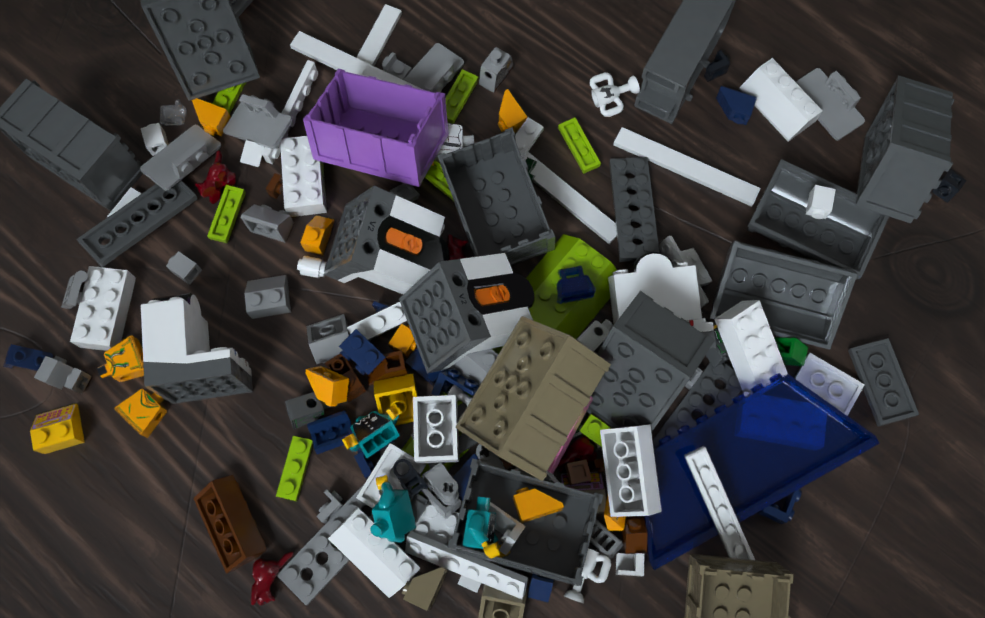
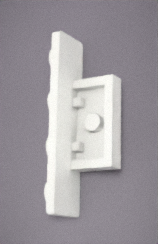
(670, 248)

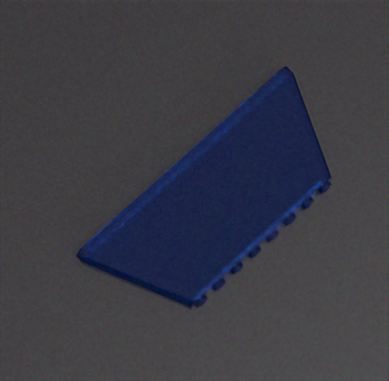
(761, 452)

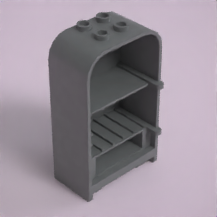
(682, 56)

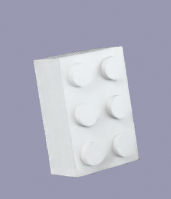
(434, 429)

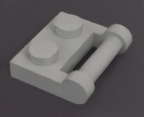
(72, 295)

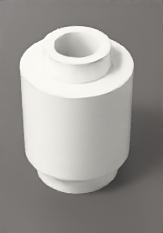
(311, 267)

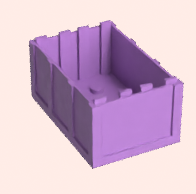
(377, 127)

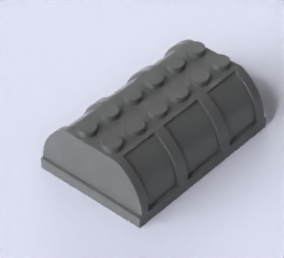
(840, 240)
(796, 293)

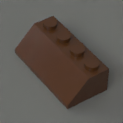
(229, 523)

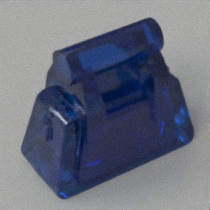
(575, 287)

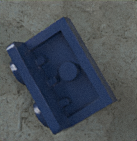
(362, 352)
(329, 431)

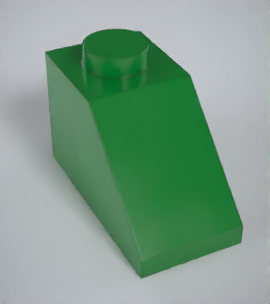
(792, 351)

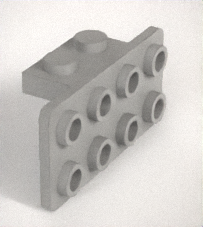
(435, 69)
(836, 101)
(258, 122)
(180, 157)

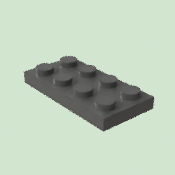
(883, 381)

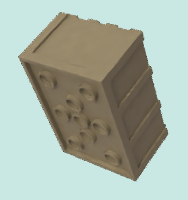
(532, 396)
(736, 588)

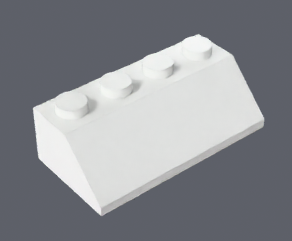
(781, 100)
(375, 556)

